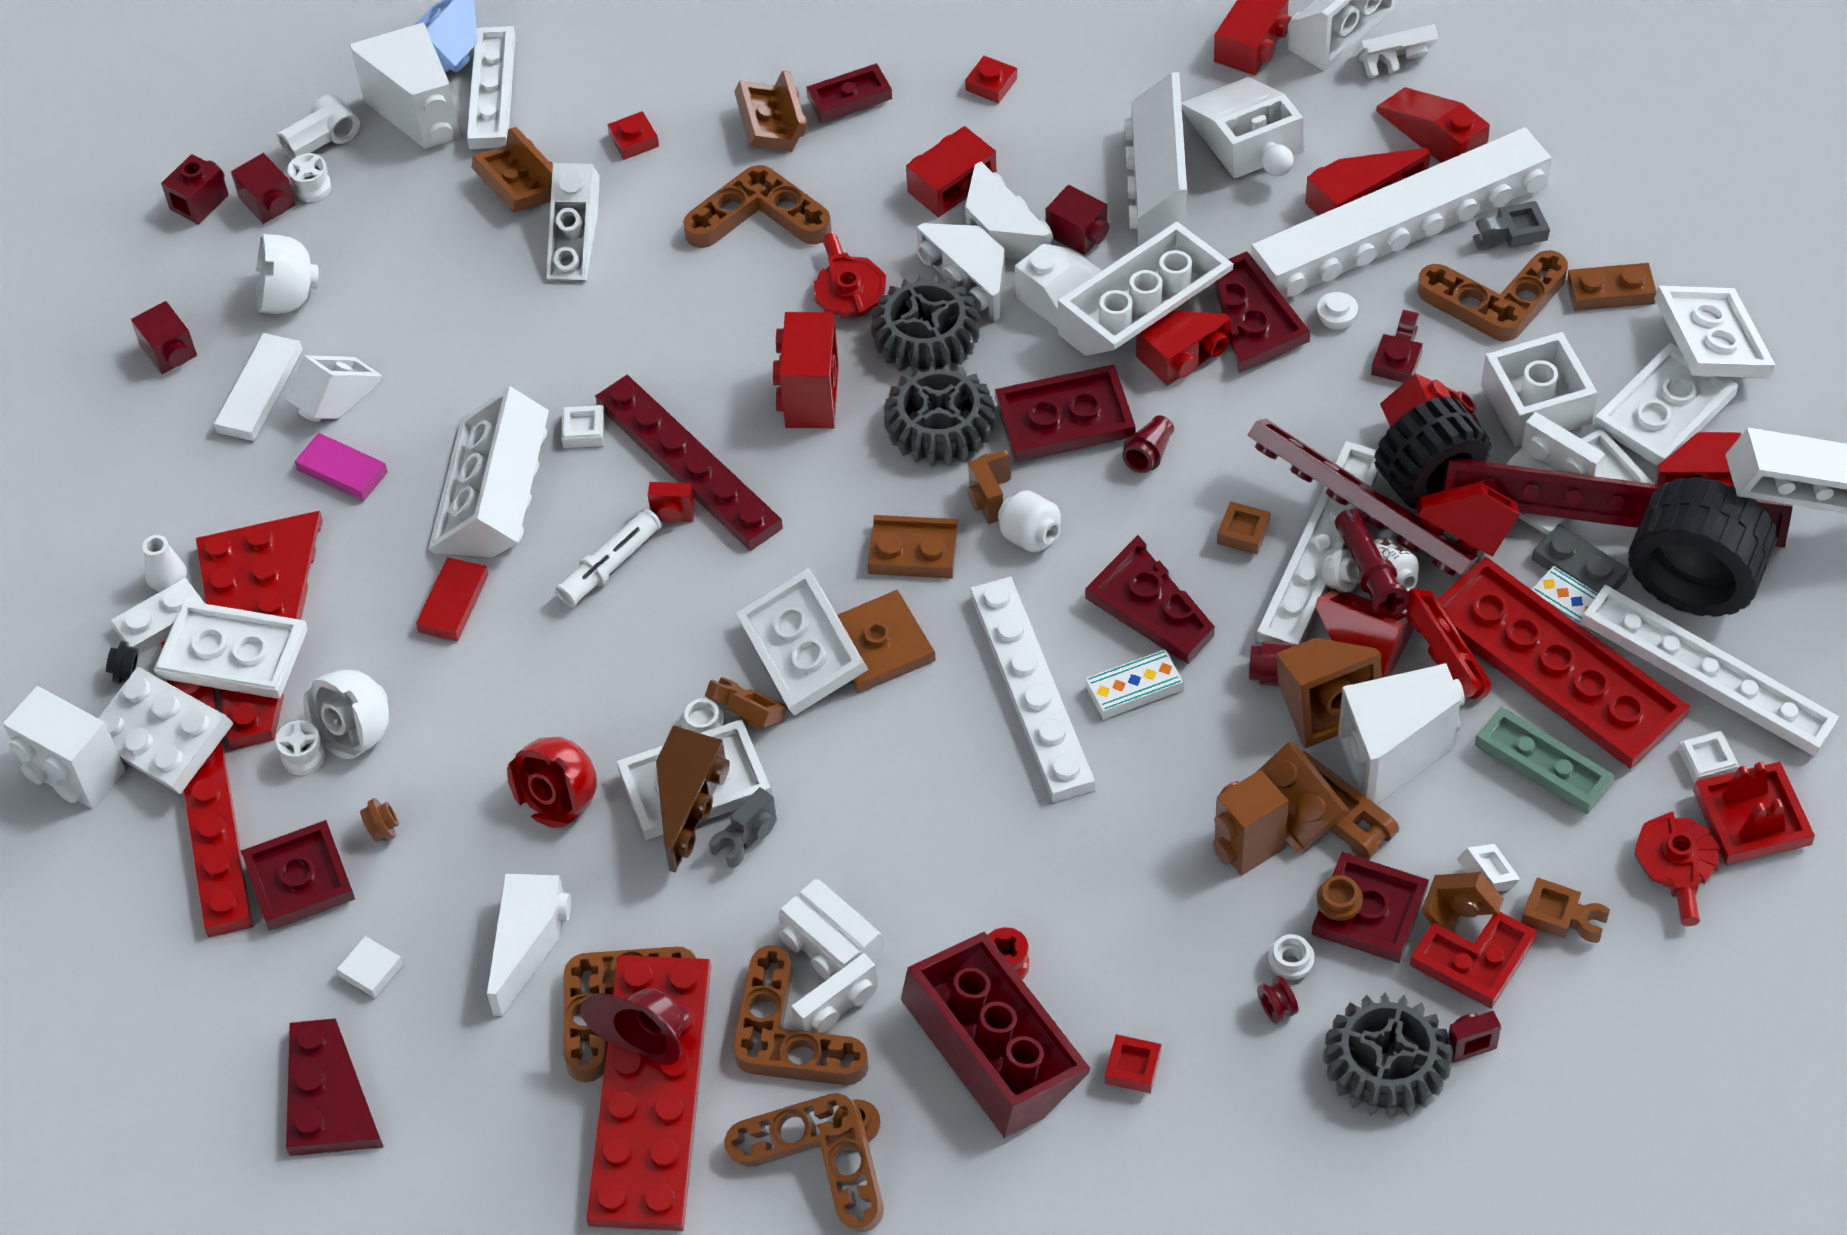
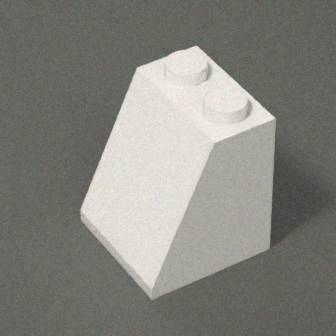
(407, 84)
(1398, 727)

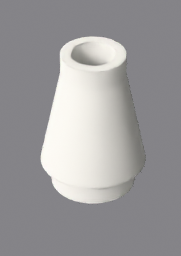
(161, 563)

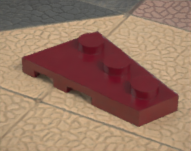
(1260, 316)
(1149, 602)
(324, 1093)

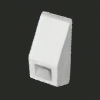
(1004, 215)
(967, 258)

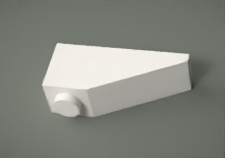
(525, 933)

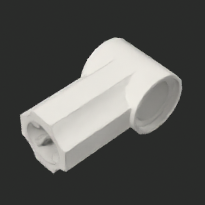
(327, 122)

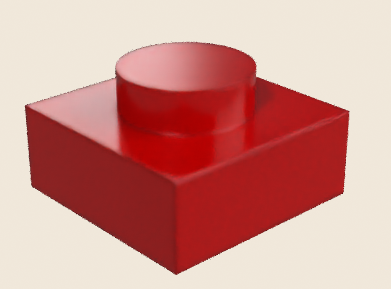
(991, 79)
(633, 135)
(671, 501)
(1133, 1063)

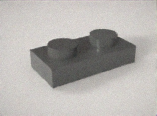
(1579, 560)

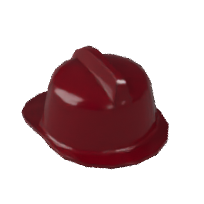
(640, 1023)

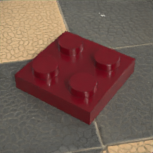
(297, 875)
(1387, 910)

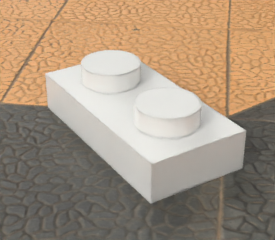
(153, 618)
(848, 987)

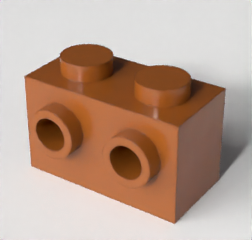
(1250, 822)

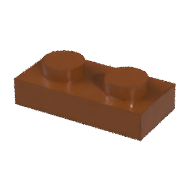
(1611, 286)

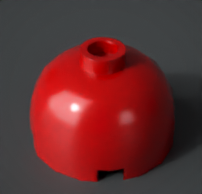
(553, 780)

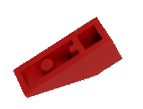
(1435, 122)
(1359, 176)

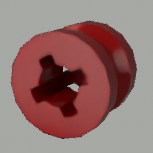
(1012, 939)

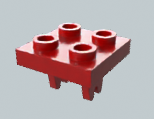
(1753, 812)

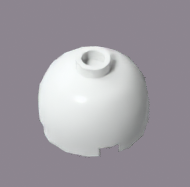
(283, 274)
(348, 711)

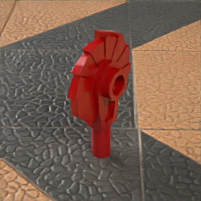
(849, 283)
(1678, 857)

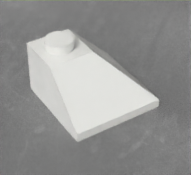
(1048, 276)

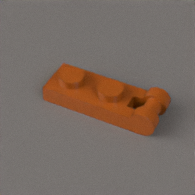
(1361, 808)

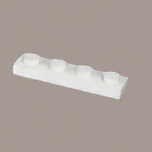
(491, 87)

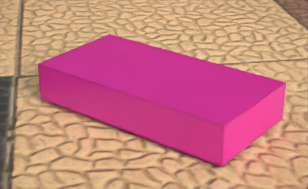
(341, 466)

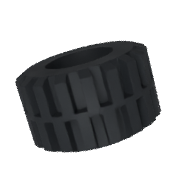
(1422, 440)

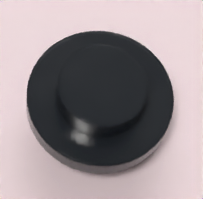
(122, 661)

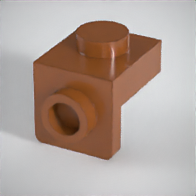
(984, 482)

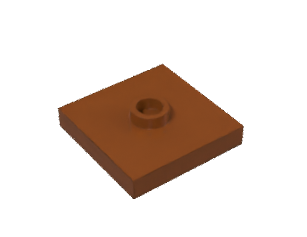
(886, 639)

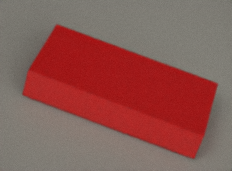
(452, 599)

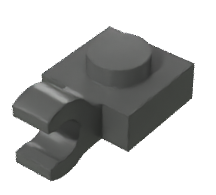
(1516, 223)
(748, 823)

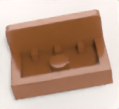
(771, 113)
(516, 172)

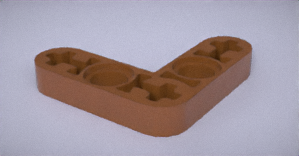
(754, 199)
(1503, 305)
(602, 980)
(779, 1042)
(832, 1143)

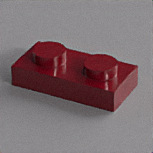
(849, 92)

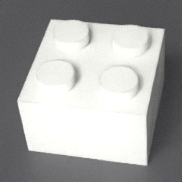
(1541, 379)
(64, 747)

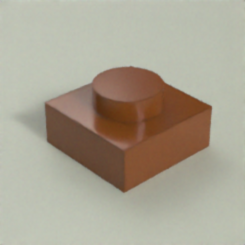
(1243, 528)

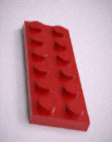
(1561, 663)
(650, 1107)

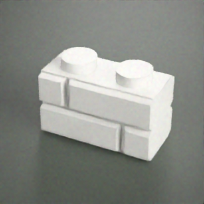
(827, 930)

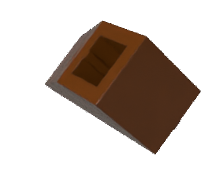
(687, 777)

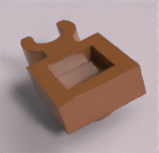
(752, 706)
(1557, 909)

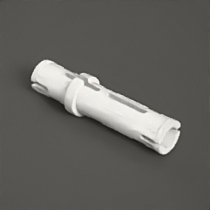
(575, 586)

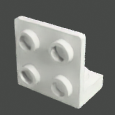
(1554, 449)

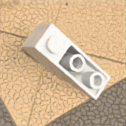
(572, 220)

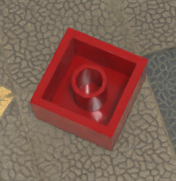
(807, 369)

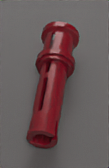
(1376, 574)

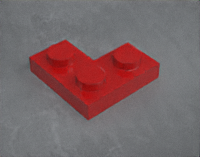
(1476, 968)

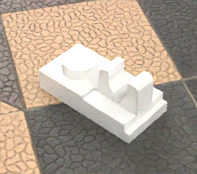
(1387, 48)

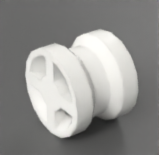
(309, 178)
(292, 739)

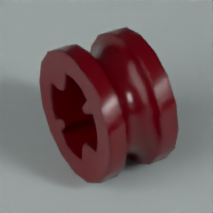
(1277, 999)

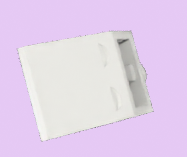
(1248, 127)

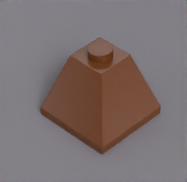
(1313, 682)

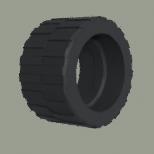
(1702, 547)

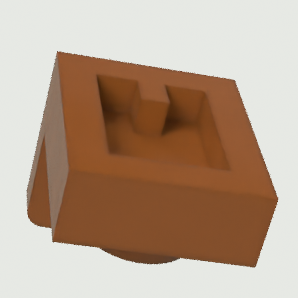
(1460, 896)

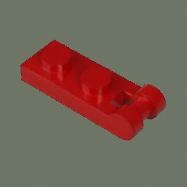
(1446, 643)

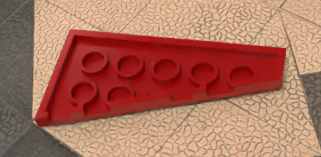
(260, 572)

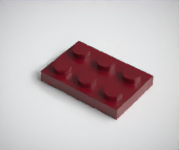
(1064, 413)

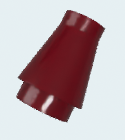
(1146, 447)

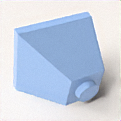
(452, 31)

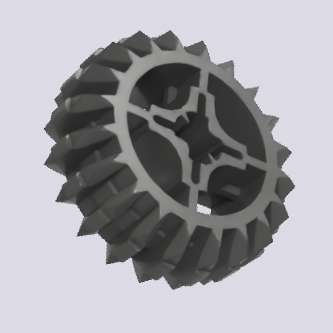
(925, 324)
(939, 428)
(1420, 1070)

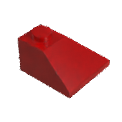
(1352, 621)

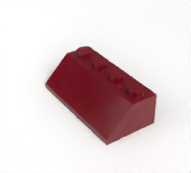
(993, 1033)

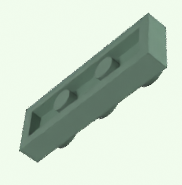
(1544, 760)

